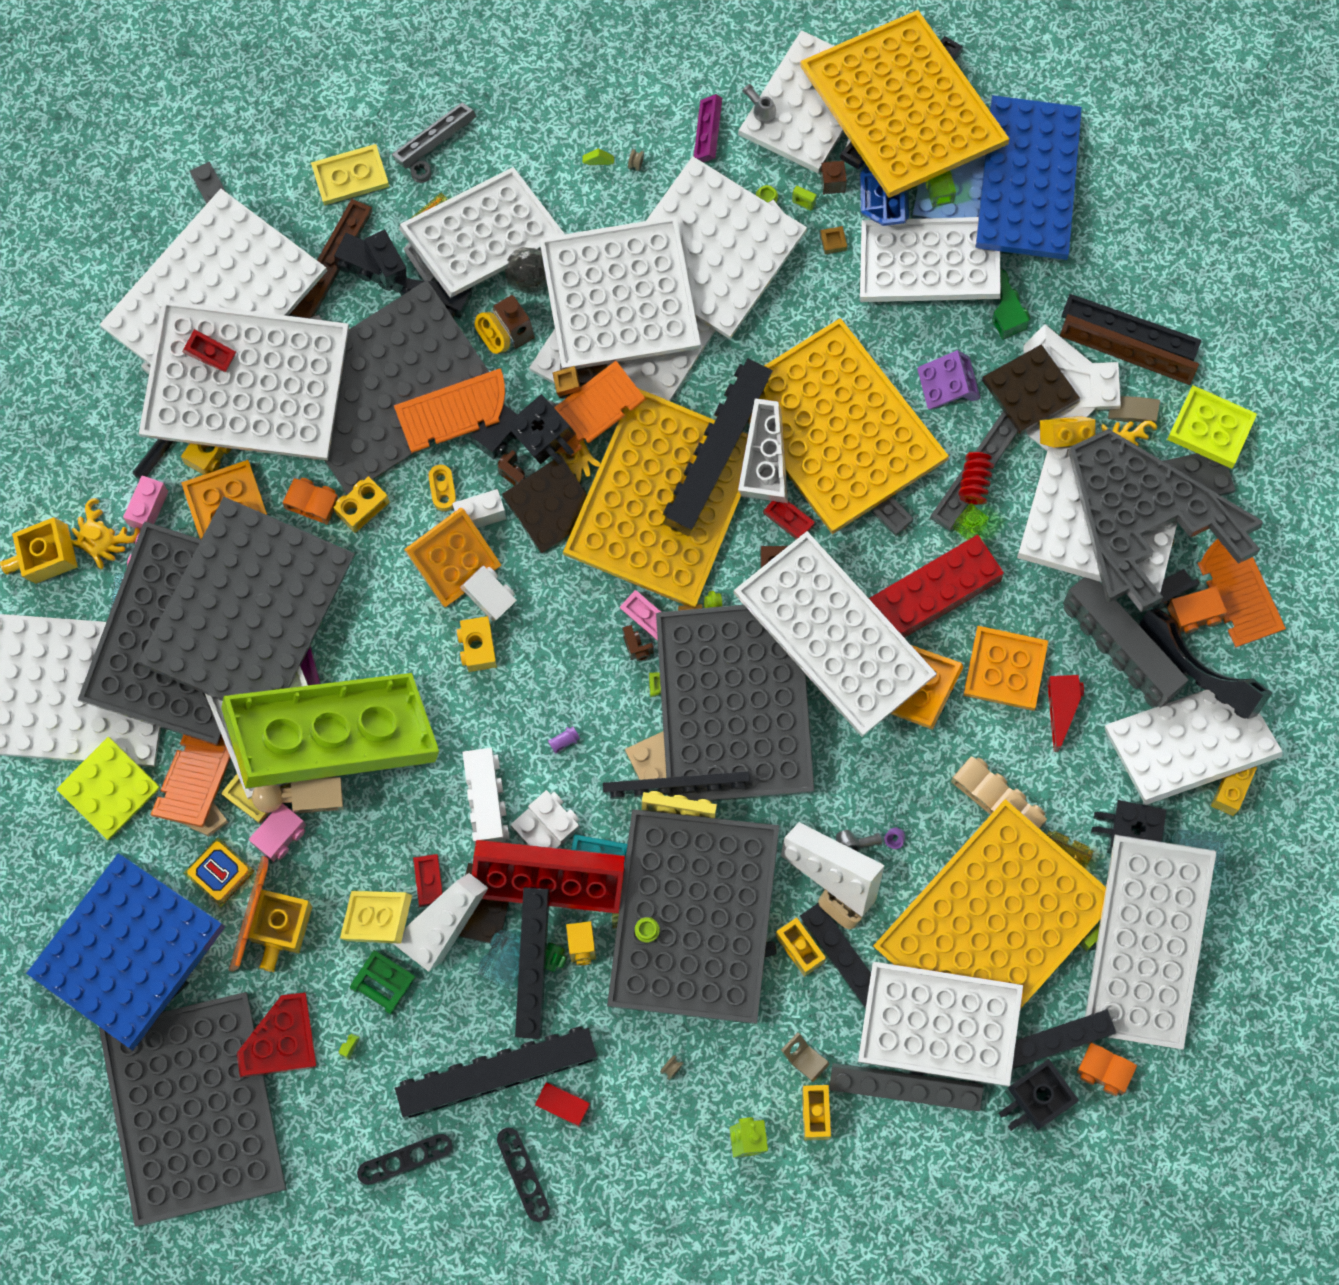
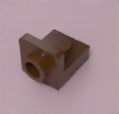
(511, 473)
(632, 642)

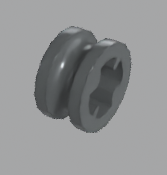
(417, 165)

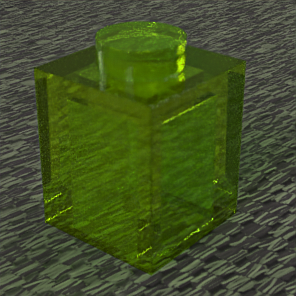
(941, 189)
(970, 522)

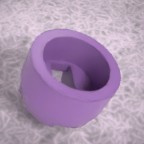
(892, 843)

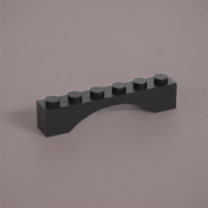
(353, 258)
(1243, 695)

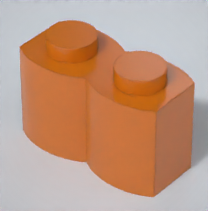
(310, 500)
(1106, 1069)

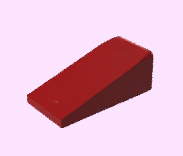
(209, 351)
(563, 1104)

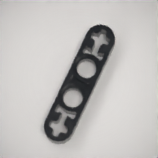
(406, 1163)
(520, 1176)

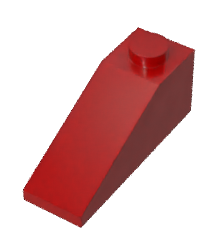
(1063, 697)

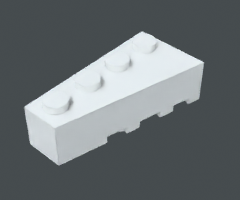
(764, 458)
(484, 796)
(834, 867)
(439, 925)

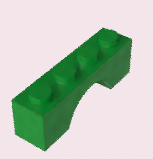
(1009, 316)

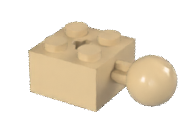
(305, 795)

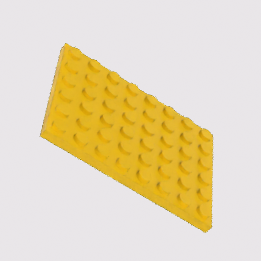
(904, 103)
(846, 427)
(622, 515)
(999, 908)

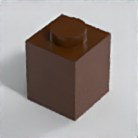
(833, 177)

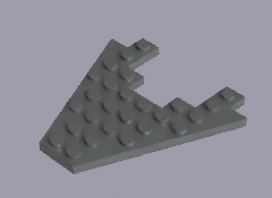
(1135, 493)

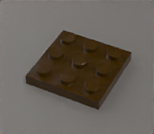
(1030, 389)
(547, 503)

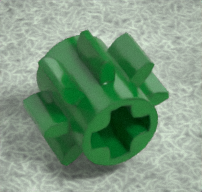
(555, 957)

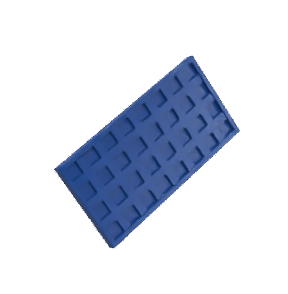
(1030, 180)

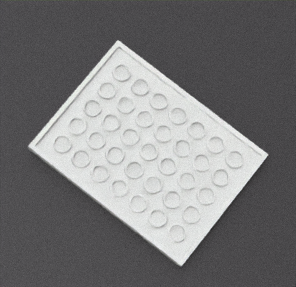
(217, 261)
(271, 398)
(40, 688)

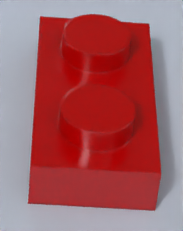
(789, 518)
(427, 879)

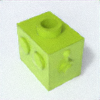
(748, 1138)

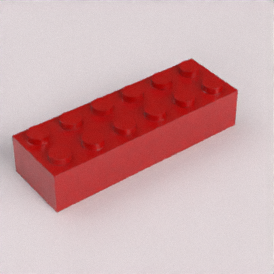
(939, 586)
(574, 877)

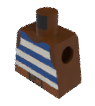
(512, 318)

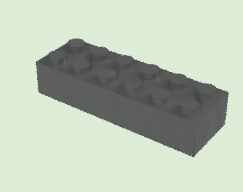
(1124, 642)

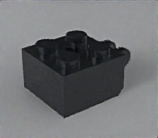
(542, 430)
(1130, 815)
(1035, 1111)

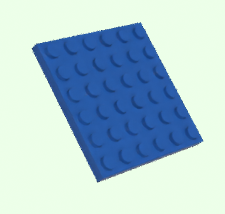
(125, 951)

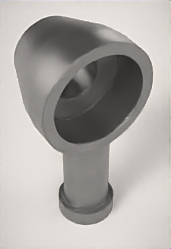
(760, 112)
(848, 839)

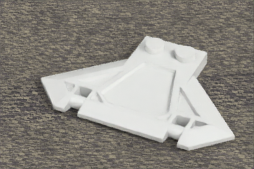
(1093, 382)

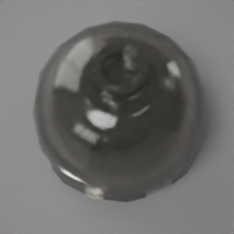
(526, 270)

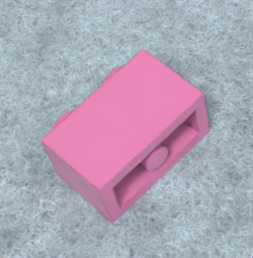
(145, 502)
(278, 832)

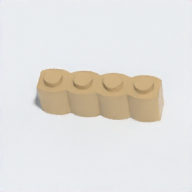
(991, 790)

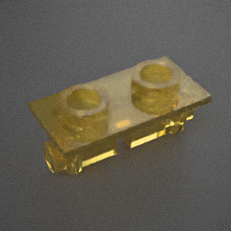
(1077, 851)

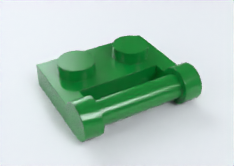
(386, 974)

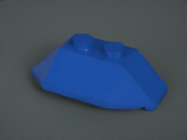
(878, 205)

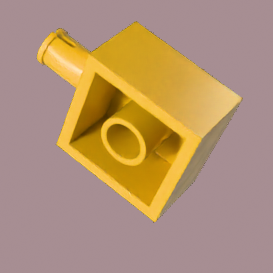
(42, 551)
(279, 925)

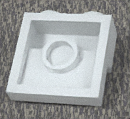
(546, 822)

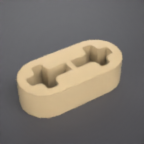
(839, 910)

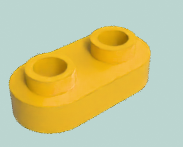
(494, 335)
(442, 488)

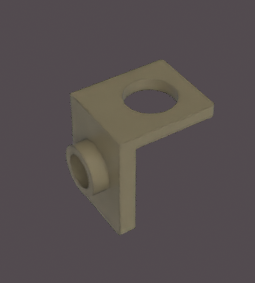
(805, 1058)

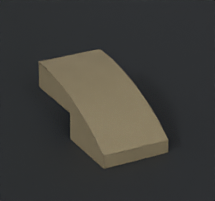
(1135, 409)

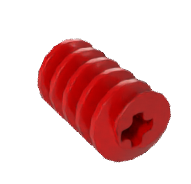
(975, 478)

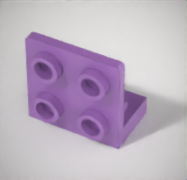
(948, 380)

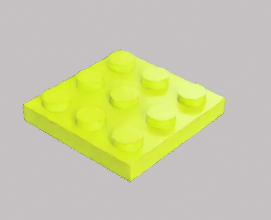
(1212, 426)
(108, 788)

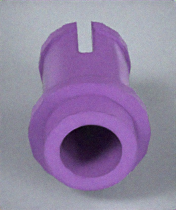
(564, 739)

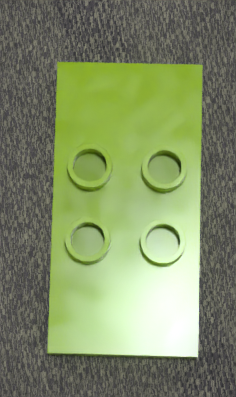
(328, 730)

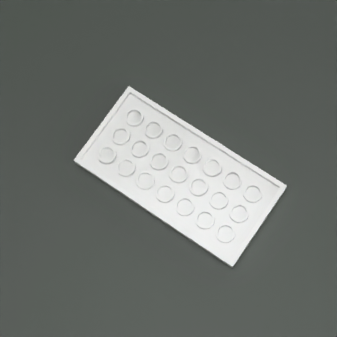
(834, 633)
(1150, 939)

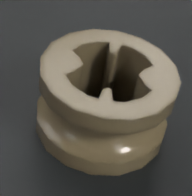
(635, 160)
(671, 1067)

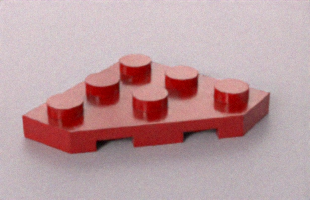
(280, 1040)

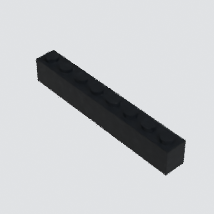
(717, 448)
(496, 1073)

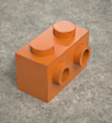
(1197, 610)

